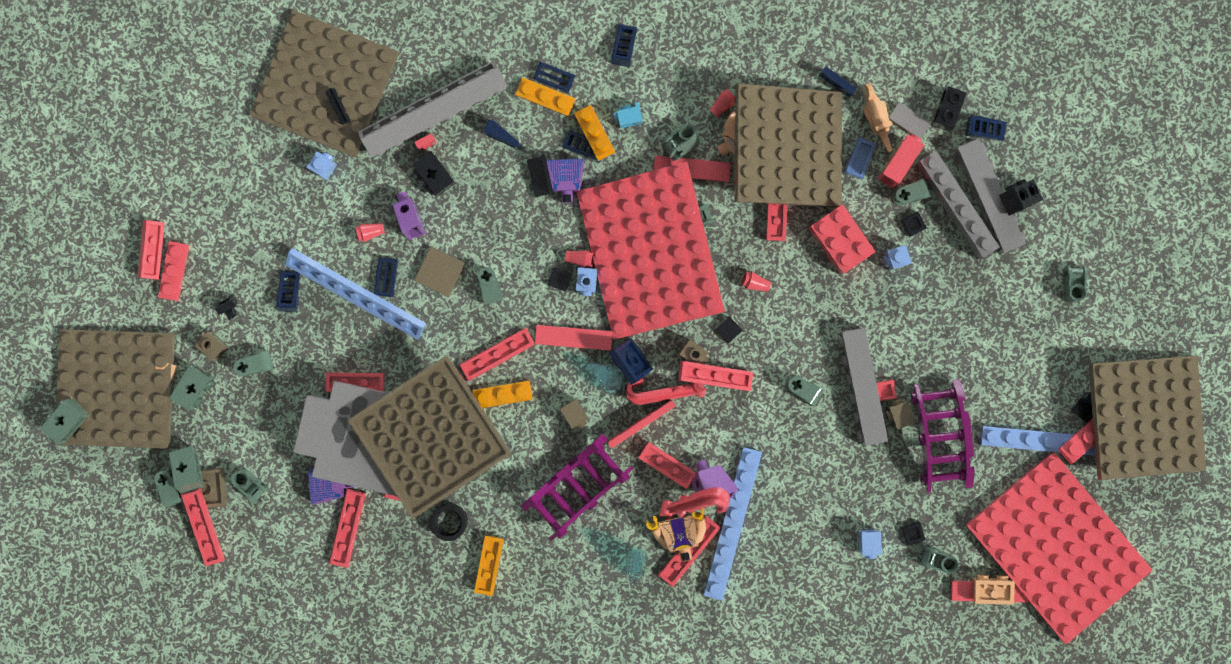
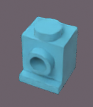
(628, 116)

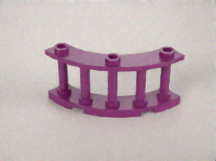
(963, 434)
(565, 473)

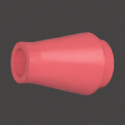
(723, 103)
(369, 231)
(580, 258)
(755, 282)

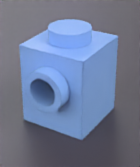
(322, 164)
(896, 258)
(586, 281)
(870, 543)

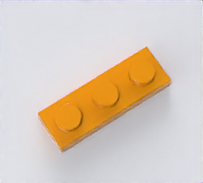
(545, 97)
(594, 132)
(504, 394)
(489, 565)

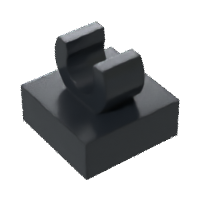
(227, 306)

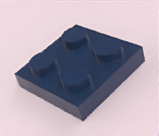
(631, 361)

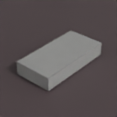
(909, 120)

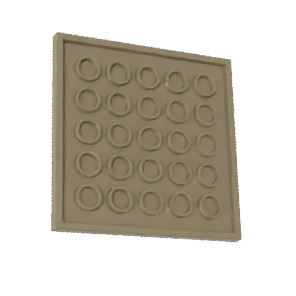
(309, 62)
(788, 146)
(118, 386)
(1147, 417)
(429, 436)

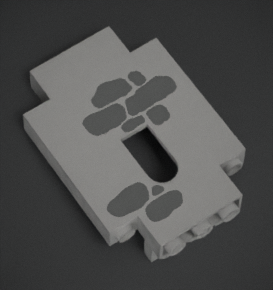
(334, 443)

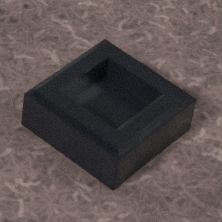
(913, 224)
(559, 279)
(728, 329)
(913, 533)

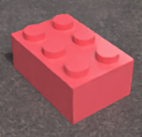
(841, 239)

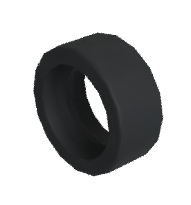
(447, 536)

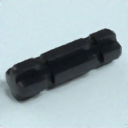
(337, 106)

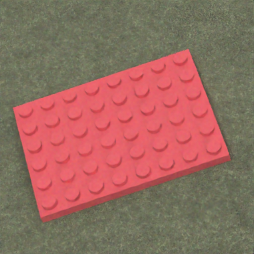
(650, 251)
(1058, 547)

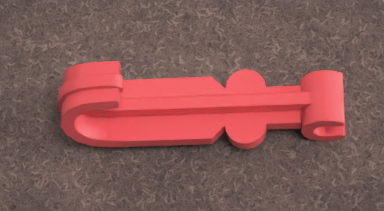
(663, 394)
(695, 502)

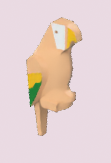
(877, 115)

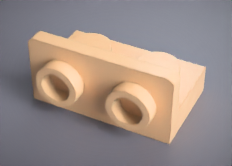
(993, 590)

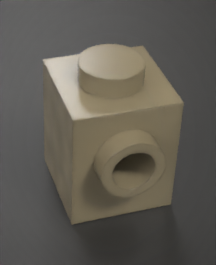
(211, 345)
(694, 353)
(574, 414)
(899, 414)

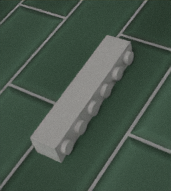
(986, 190)
(957, 205)
(863, 387)

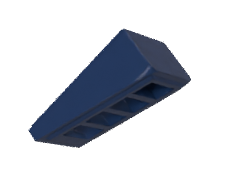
(620, 57)
(970, 130)
(496, 132)
(567, 145)
(283, 307)

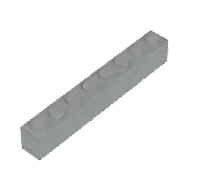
(432, 109)

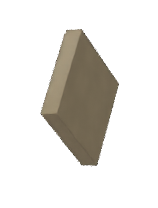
(439, 271)
(214, 487)

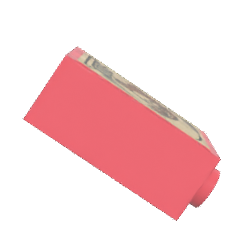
(900, 160)

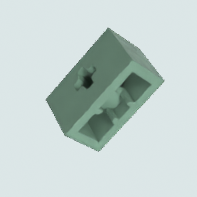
(183, 393)
(73, 416)
(185, 470)

